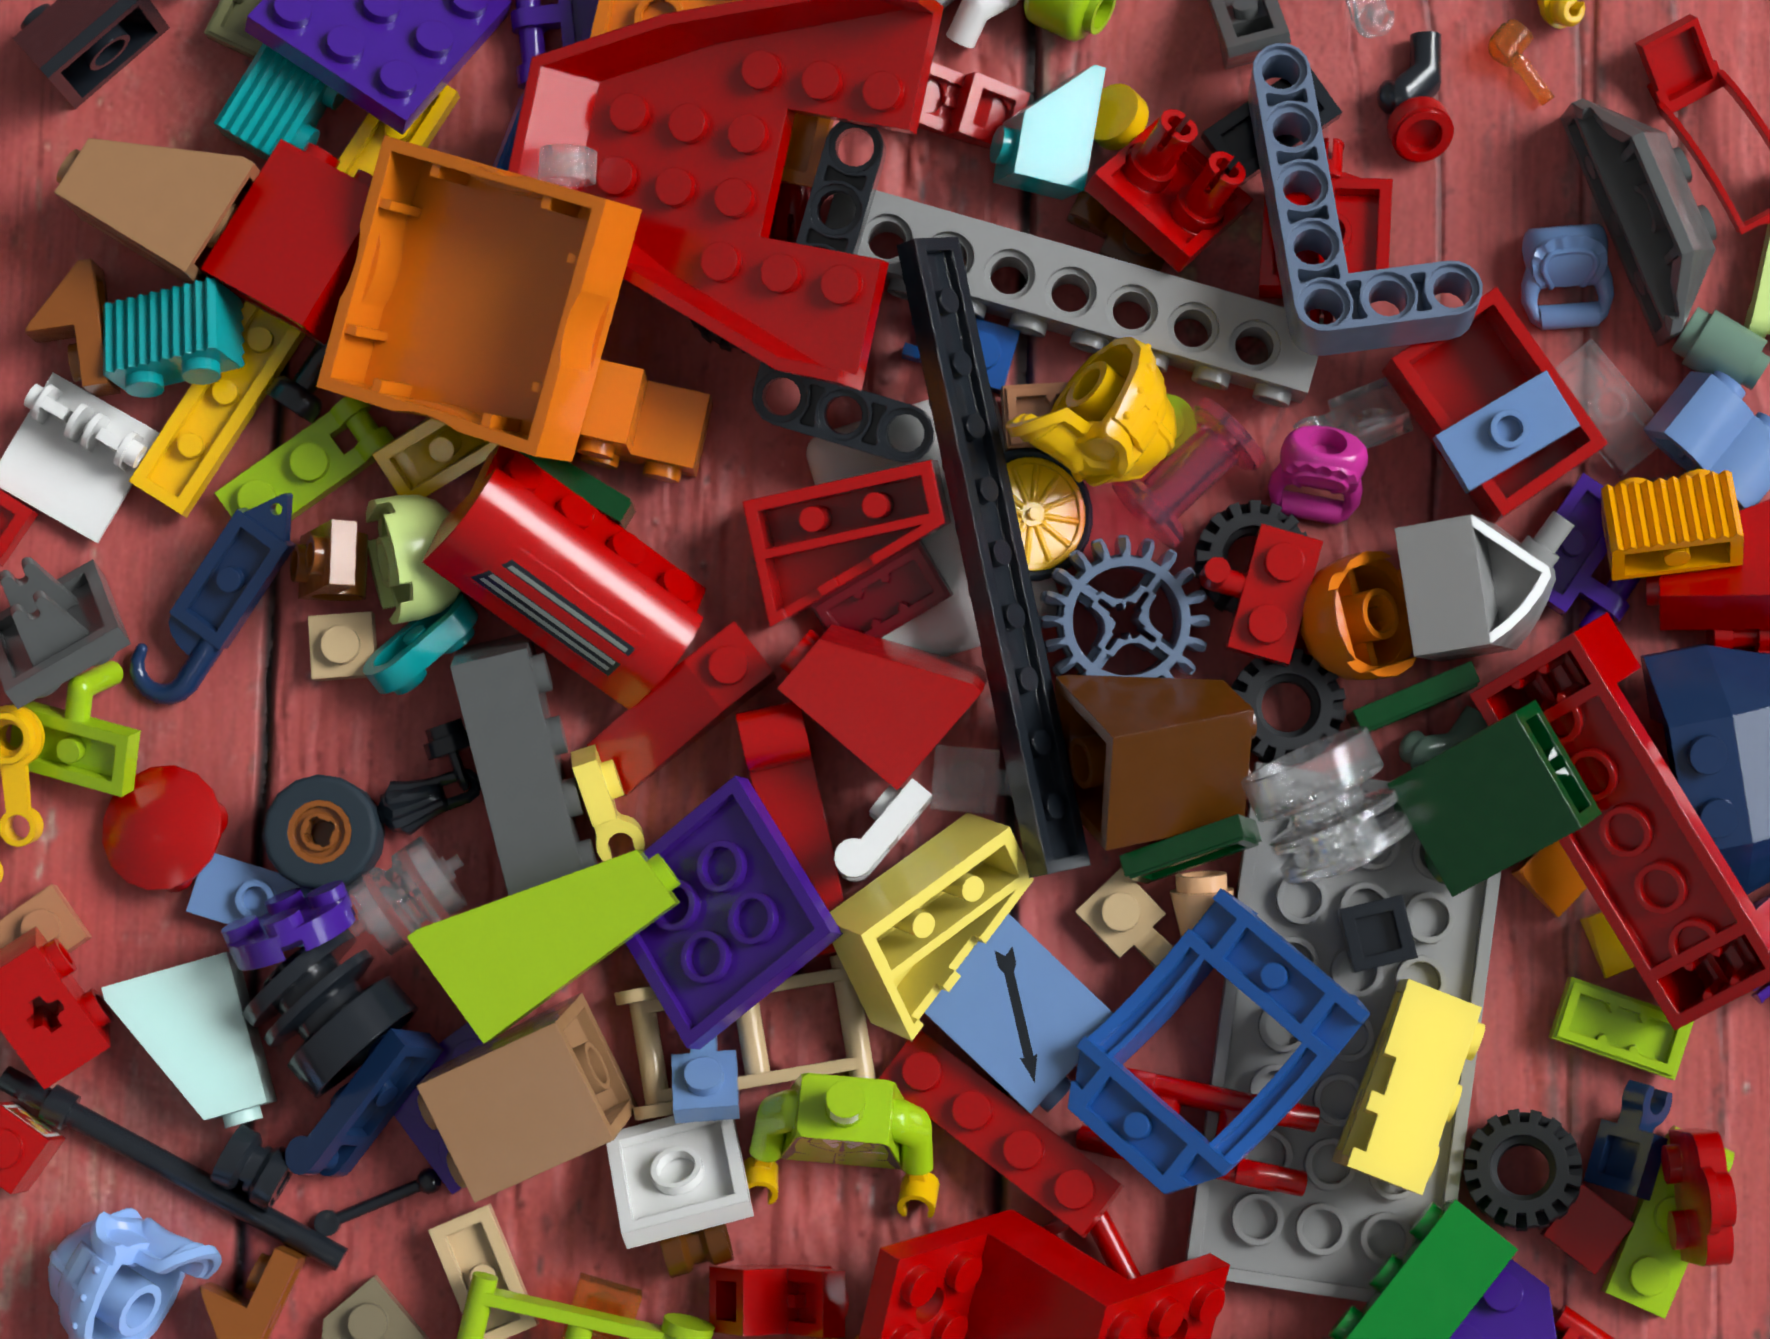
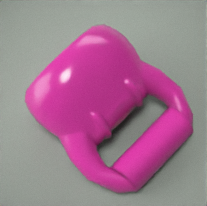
(1323, 461)

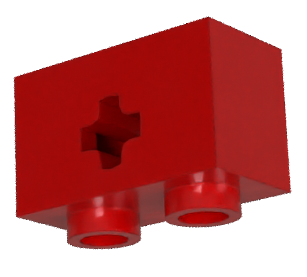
(48, 1041)

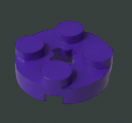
(289, 924)

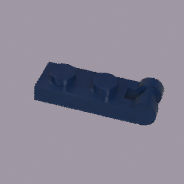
(364, 1104)

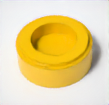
(1120, 117)

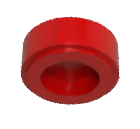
(1420, 129)

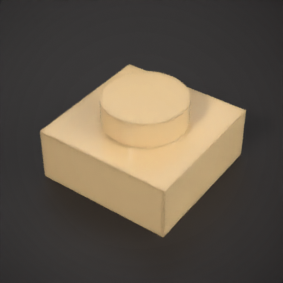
(341, 645)

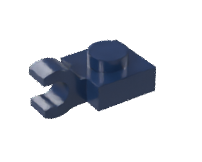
(1627, 1152)

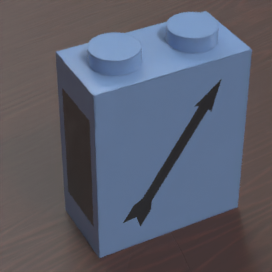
(1019, 1015)

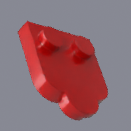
(1703, 1197)

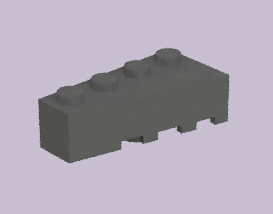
(520, 761)

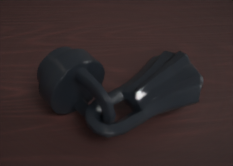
(415, 802)

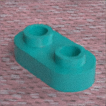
(403, 659)

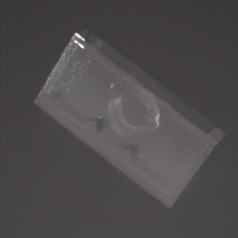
(1611, 406)

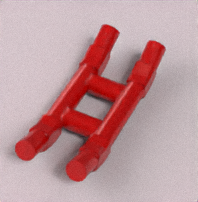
(1229, 1105)

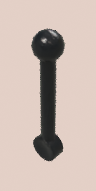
(329, 1221)

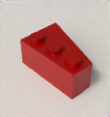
(838, 530)

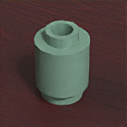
(1722, 345)

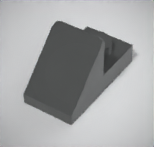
(1247, 28)

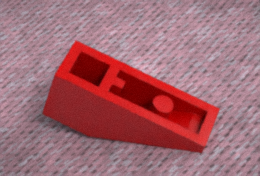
(684, 706)

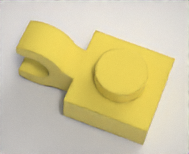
(599, 787)

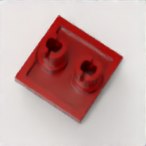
(1171, 190)

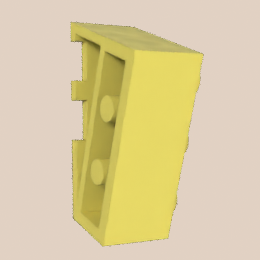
(925, 917)
(1410, 1086)

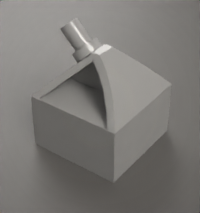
(1475, 584)

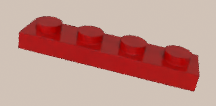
(1002, 1133)

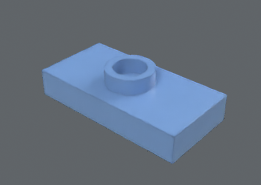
(1506, 431)
(235, 890)

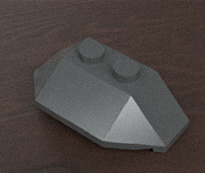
(1646, 209)

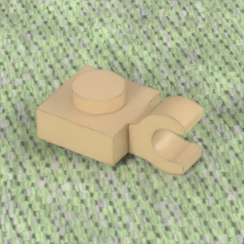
(1125, 918)

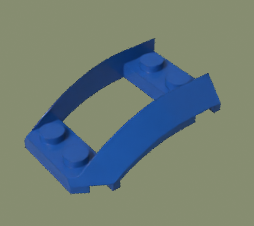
(1272, 976)

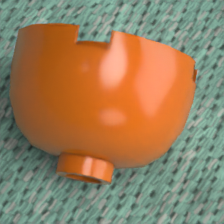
(1358, 618)

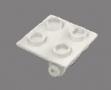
(74, 456)

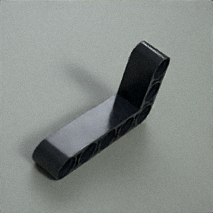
(816, 396)

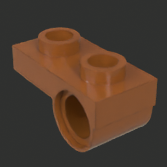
(331, 562)

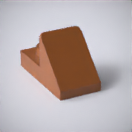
(77, 313)
(255, 1318)

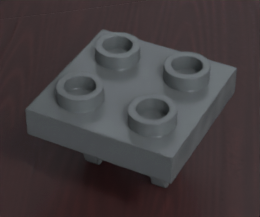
(55, 629)

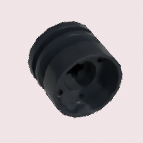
(328, 1011)

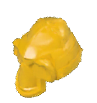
(1108, 418)

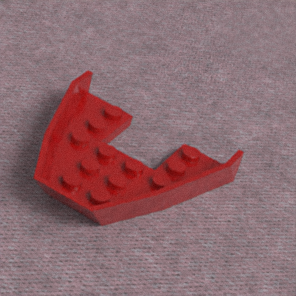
(697, 135)

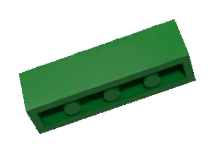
(1433, 1282)

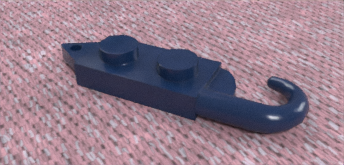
(221, 596)

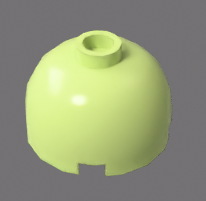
(396, 557)

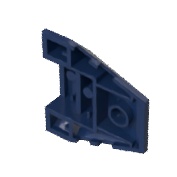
(1719, 745)

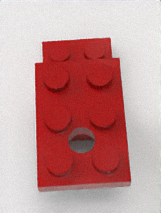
(1026, 1283)

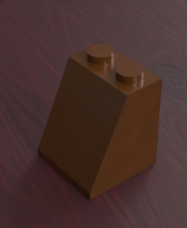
(1154, 754)

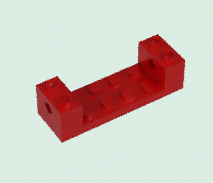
(1648, 850)

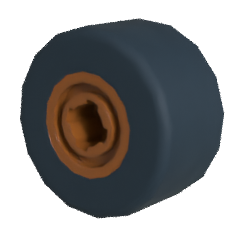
(345, 837)

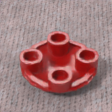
(163, 829)

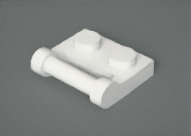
(893, 816)

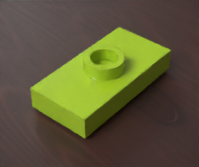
(1619, 1028)

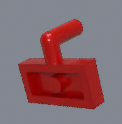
(1268, 593)

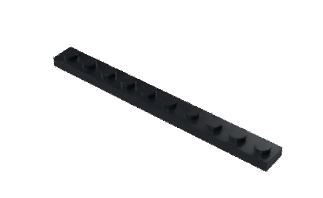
(993, 555)

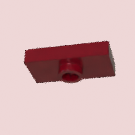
(886, 594)

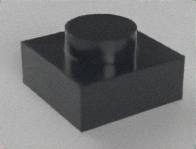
(1377, 933)

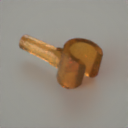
(1508, 48)

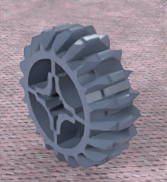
(1155, 577)

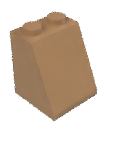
(156, 198)
(527, 1099)

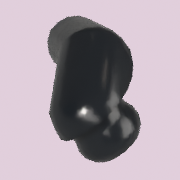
(1422, 76)

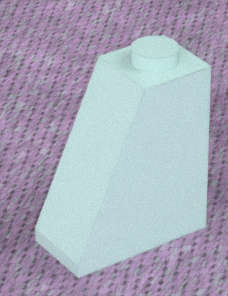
(197, 1035)

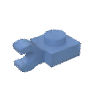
(705, 1084)

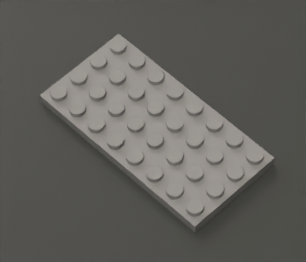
(1345, 1219)

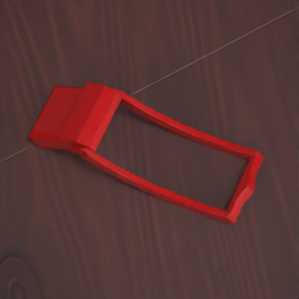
(1682, 73)

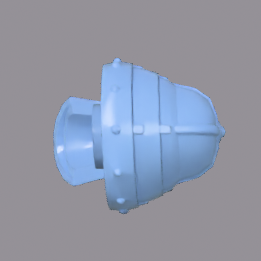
(122, 1275)

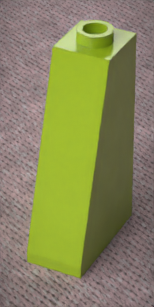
(534, 943)

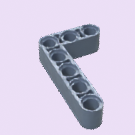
(1318, 230)

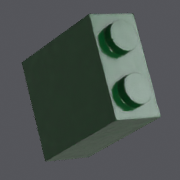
(1494, 799)

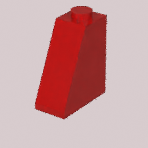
(1721, 596)

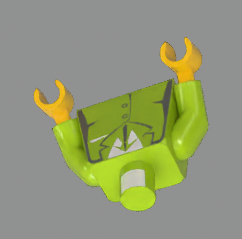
(844, 1124)

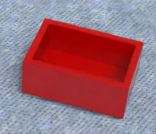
(1461, 375)

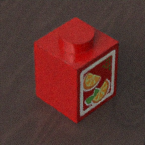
(24, 1147)

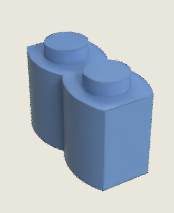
(1716, 431)

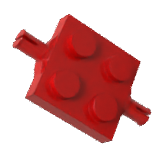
(1364, 223)

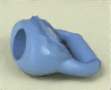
(1566, 259)

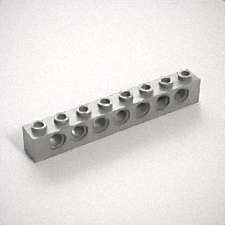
(1105, 284)

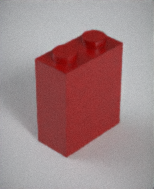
(294, 238)

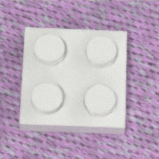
(677, 1178)

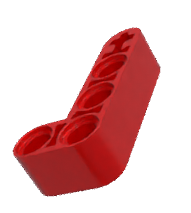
(787, 784)

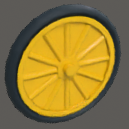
(1050, 510)

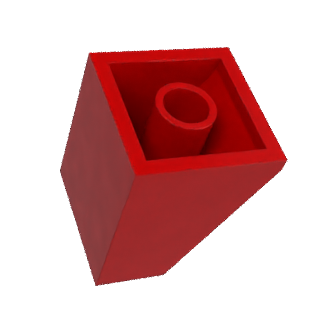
(879, 696)

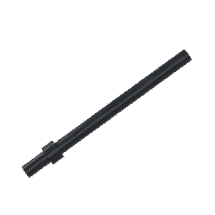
(63, 1108)

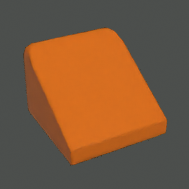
(1551, 878)

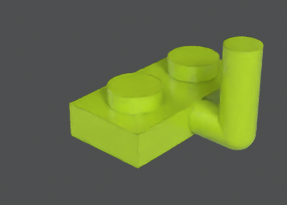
(84, 747)

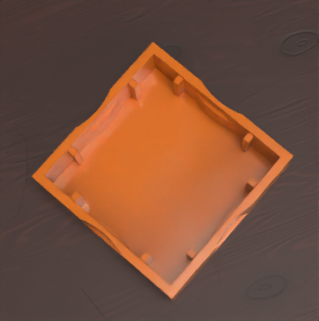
(479, 299)

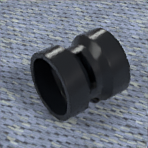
(256, 1168)

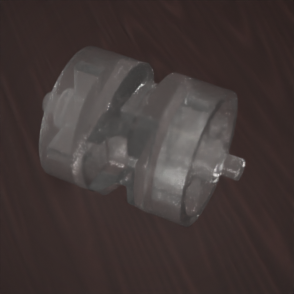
(400, 899)

